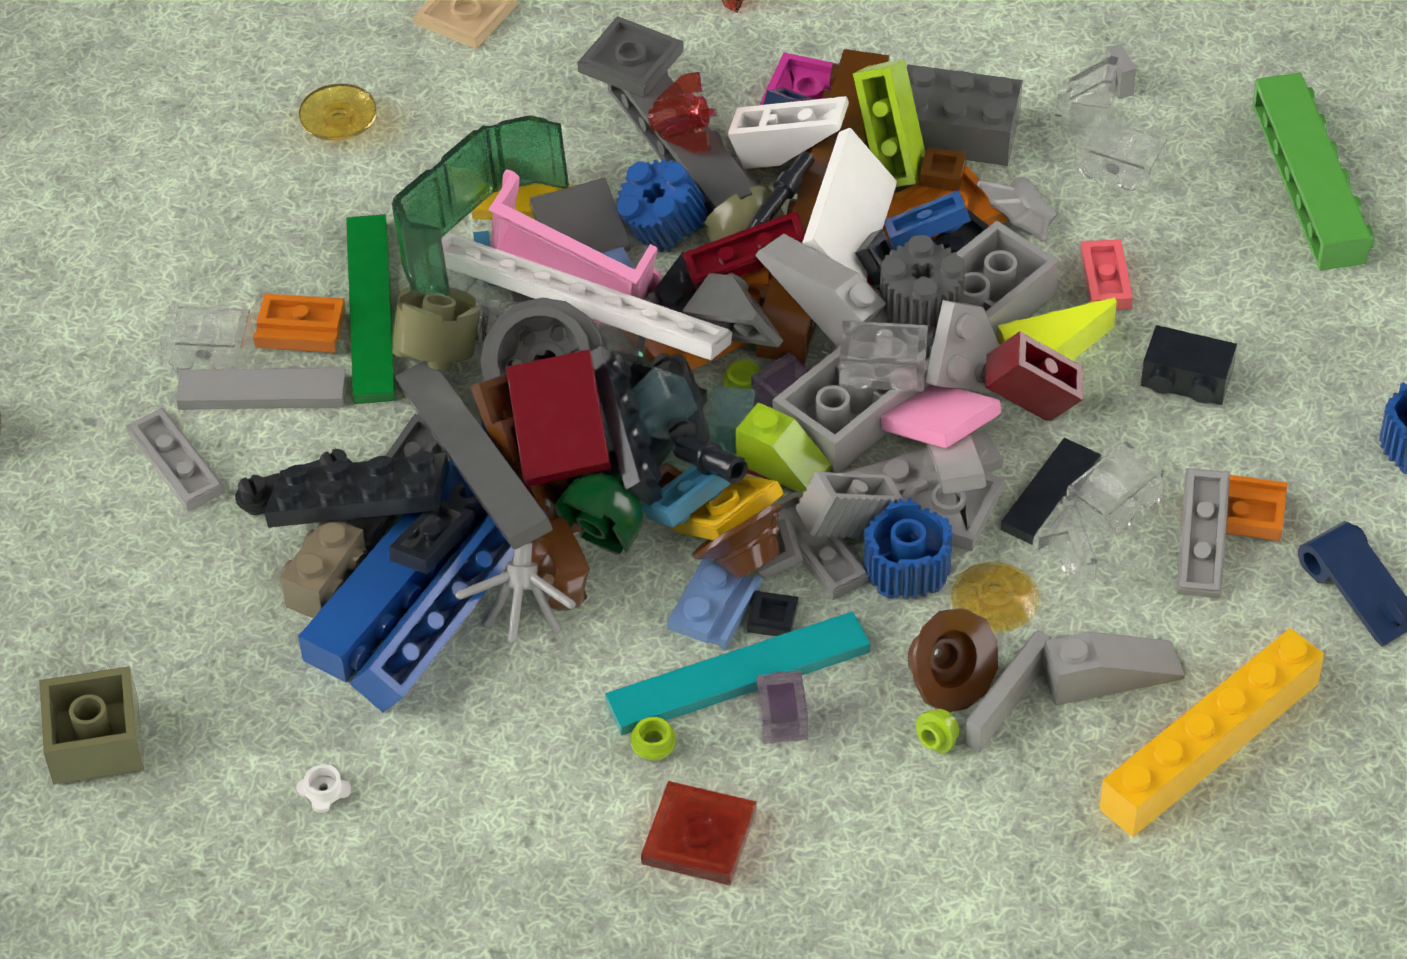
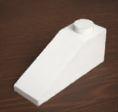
(781, 131)

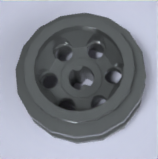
(538, 316)

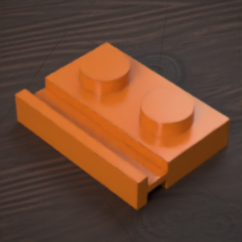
(299, 323)
(1256, 507)

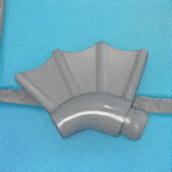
(1021, 205)

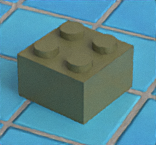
(91, 725)

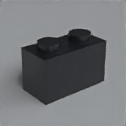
(1188, 365)

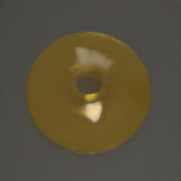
(337, 112)
(1002, 608)

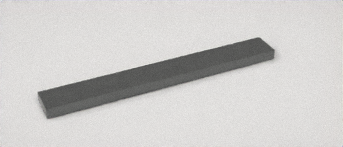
(474, 455)

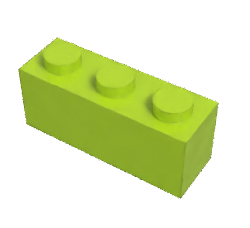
(891, 119)

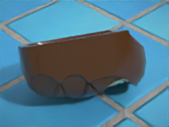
(561, 563)

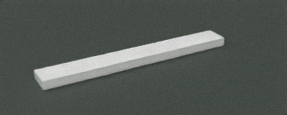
(591, 298)

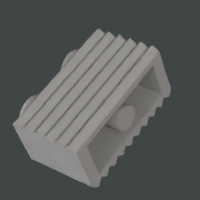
(844, 503)

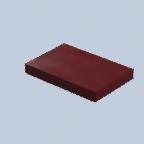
(558, 418)

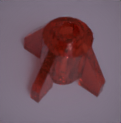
(680, 114)

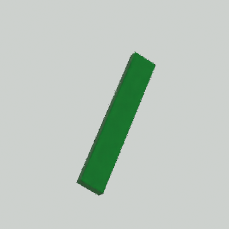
(370, 309)

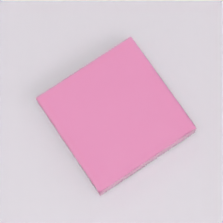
(940, 415)

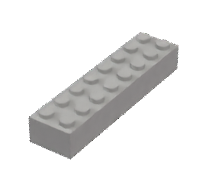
(1001, 275)

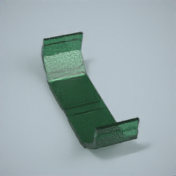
(463, 181)

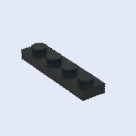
(625, 427)

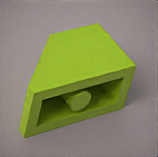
(779, 448)

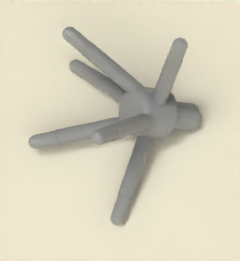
(520, 576)

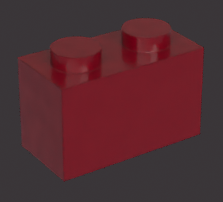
(1034, 376)

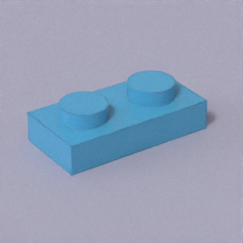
(684, 496)

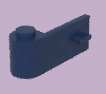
(1360, 577)

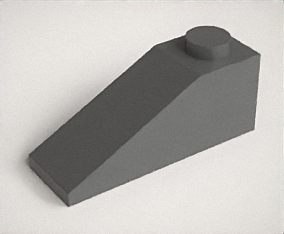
(728, 304)

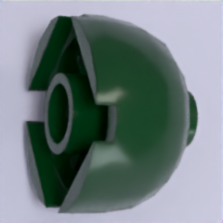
(603, 510)

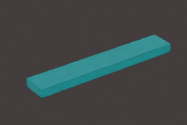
(736, 671)

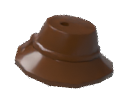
(746, 545)
(963, 663)

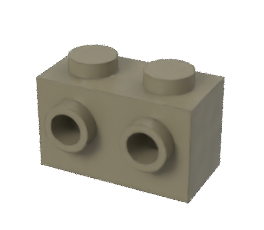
(322, 566)

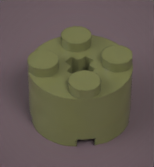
(436, 327)

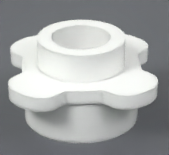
(323, 776)

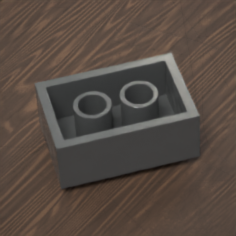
(967, 112)

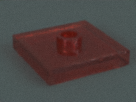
(699, 833)

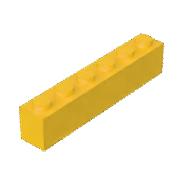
(1210, 732)

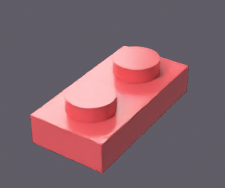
(1106, 272)

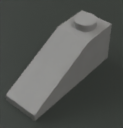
(821, 285)
(1106, 664)

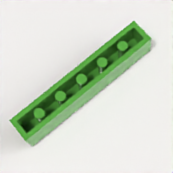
(1312, 171)

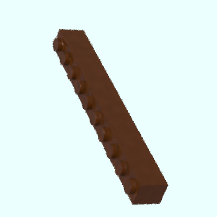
(781, 308)

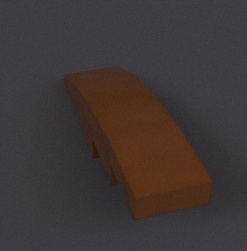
(497, 414)

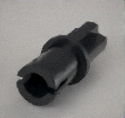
(711, 458)

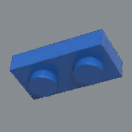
(929, 219)

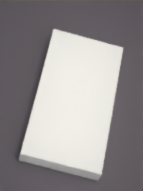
(850, 202)

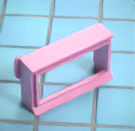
(538, 243)

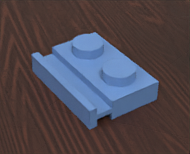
(713, 604)

